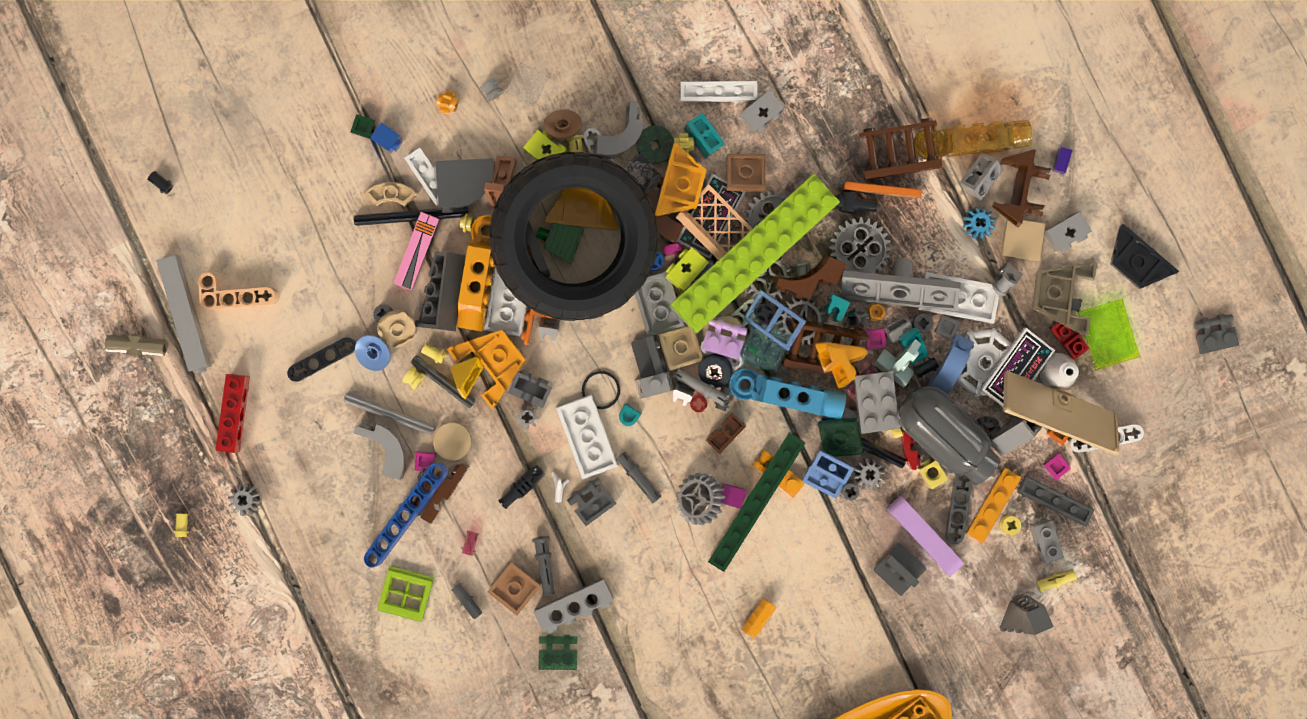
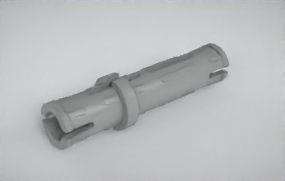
(707, 390)

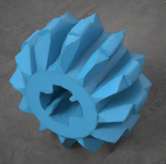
(977, 215)

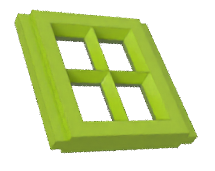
(401, 610)

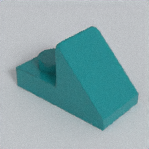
(907, 338)

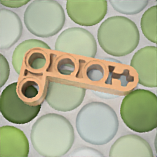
(238, 294)

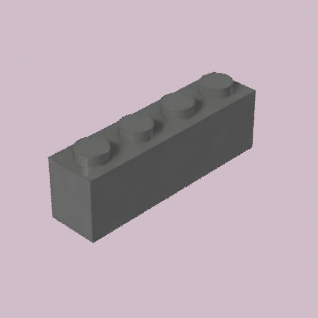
(442, 292)
(1026, 616)

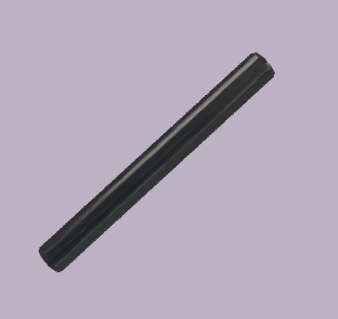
(882, 452)

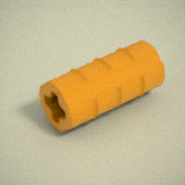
(758, 618)

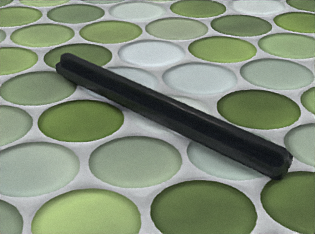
(405, 216)

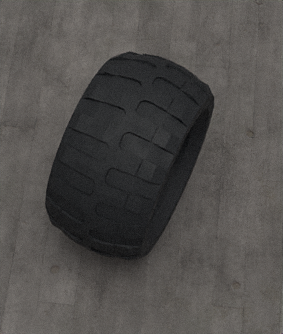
(618, 281)

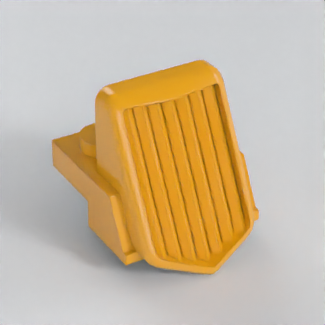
(838, 359)

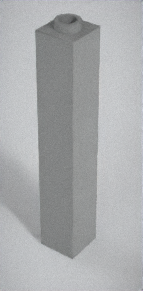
(184, 314)

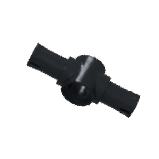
(852, 202)

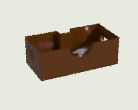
(727, 434)

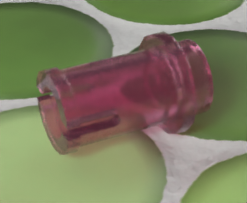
(470, 542)

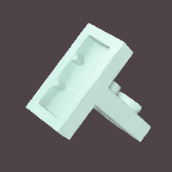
(898, 365)

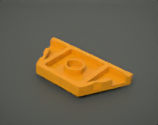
(681, 183)
(582, 209)

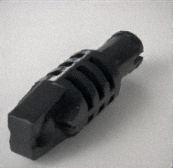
(522, 486)

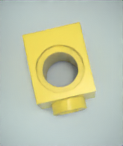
(938, 479)

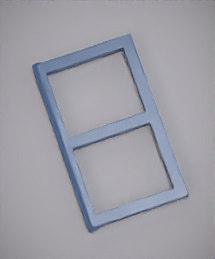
(767, 331)

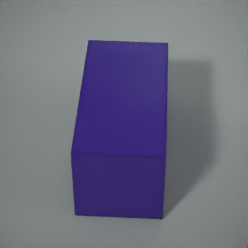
(1062, 160)

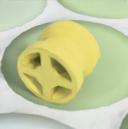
(413, 378)
(1006, 522)

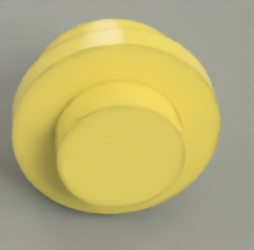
(466, 222)

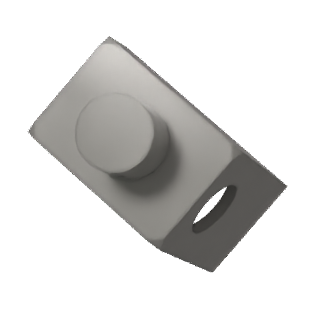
(654, 385)

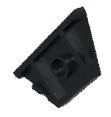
(1138, 260)

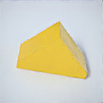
(466, 374)

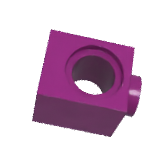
(734, 495)

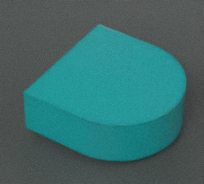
(628, 416)

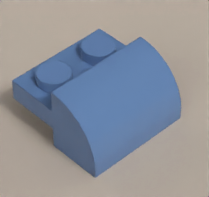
(827, 473)

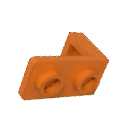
(530, 314)

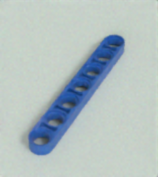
(413, 511)

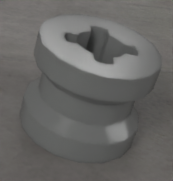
(377, 316)
(921, 321)

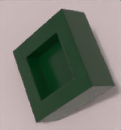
(362, 126)

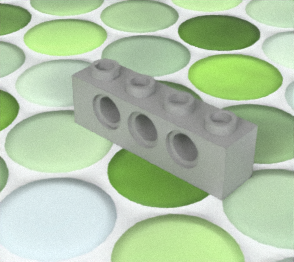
(544, 612)

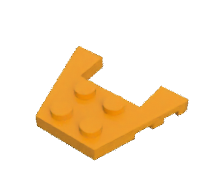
(499, 358)

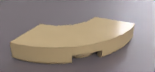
(389, 192)

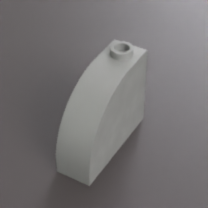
(1014, 434)

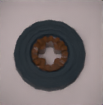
(711, 362)

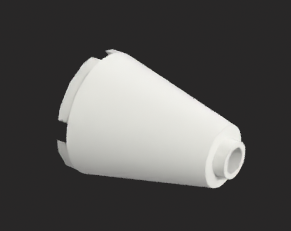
(1059, 371)

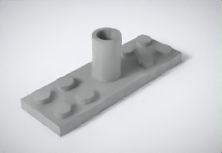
(900, 288)

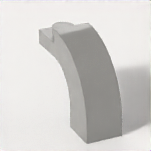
(614, 146)
(394, 450)

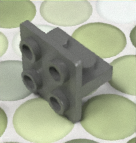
(648, 356)
(900, 569)

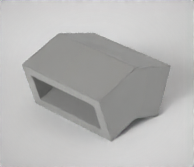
(897, 329)

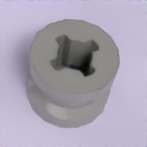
(491, 89)

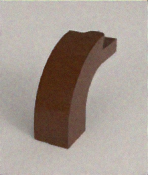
(667, 227)

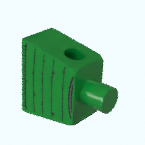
(561, 240)

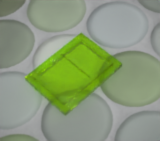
(1110, 334)

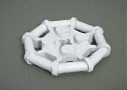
(977, 354)

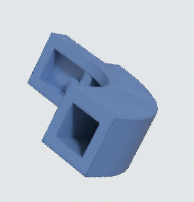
(952, 364)

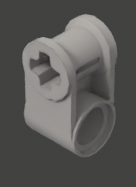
(1006, 278)

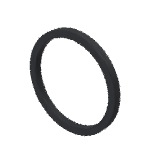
(609, 374)

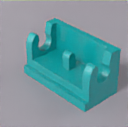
(704, 135)
(838, 306)

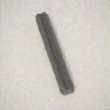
(441, 380)

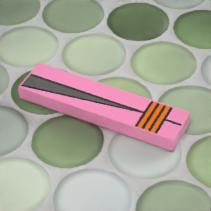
(416, 250)

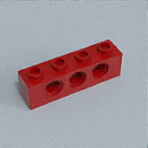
(232, 413)

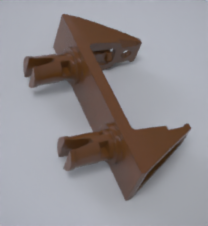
(1019, 204)

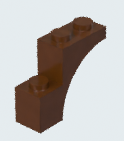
(827, 270)

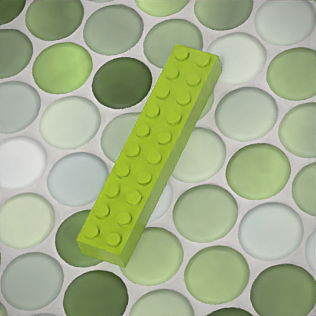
(754, 253)

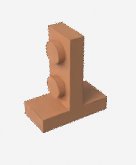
(502, 174)

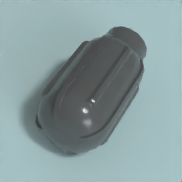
(948, 434)

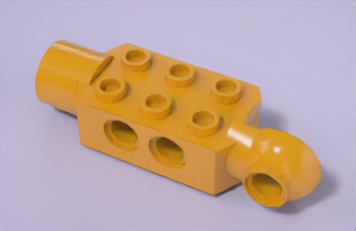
(472, 304)

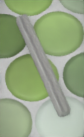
(389, 413)

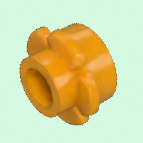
(881, 311)

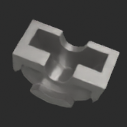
(530, 389)

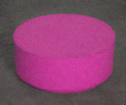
(672, 249)

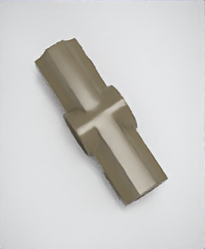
(135, 345)

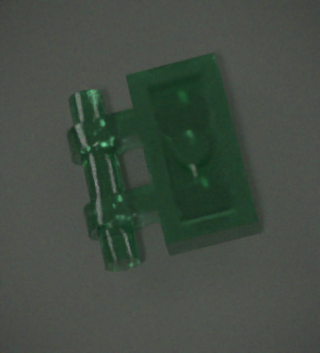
(557, 658)

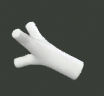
(559, 486)

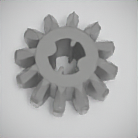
(875, 474)
(251, 499)

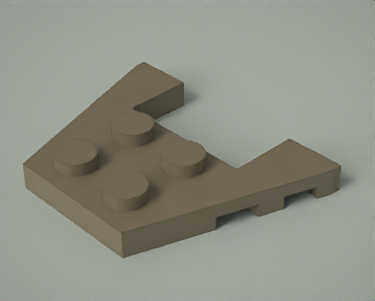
(1055, 292)

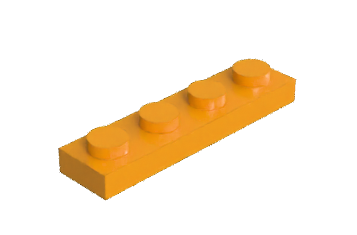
(993, 505)

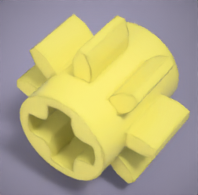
(685, 143)

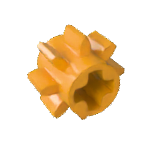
(447, 102)

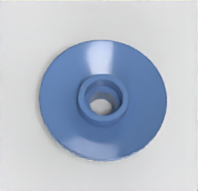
(368, 356)

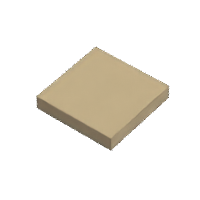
(1023, 241)
(679, 348)

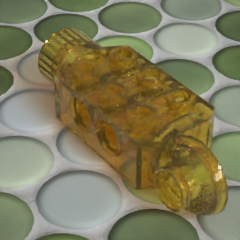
(953, 141)

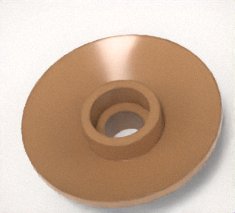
(562, 124)

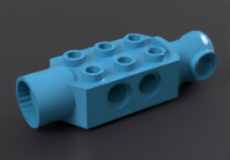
(824, 403)

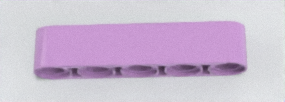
(925, 536)

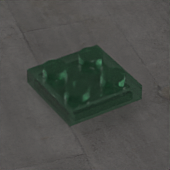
(841, 437)

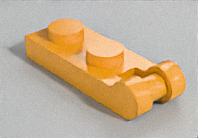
(790, 484)

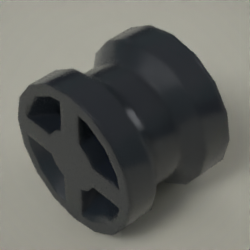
(766, 314)

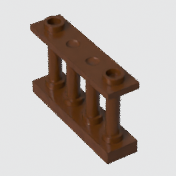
(913, 164)
(811, 363)

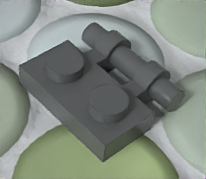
(1218, 339)
(595, 506)

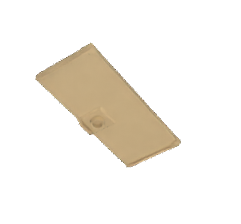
(1061, 412)

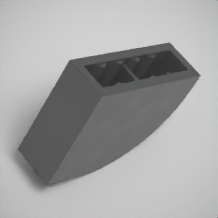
(461, 182)

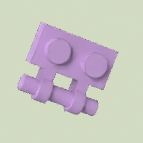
(723, 344)

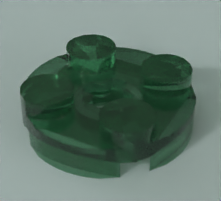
(665, 140)

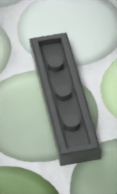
(1055, 501)

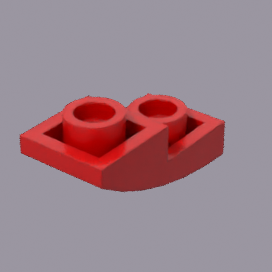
(1069, 339)
(912, 457)

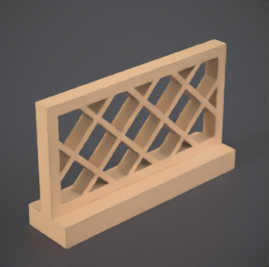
(703, 235)

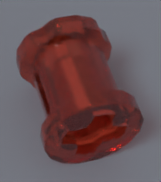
(702, 399)

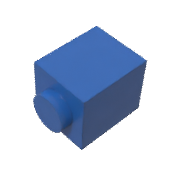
(386, 138)

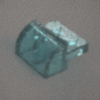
(763, 351)

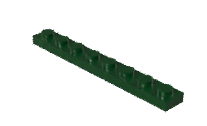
(756, 502)

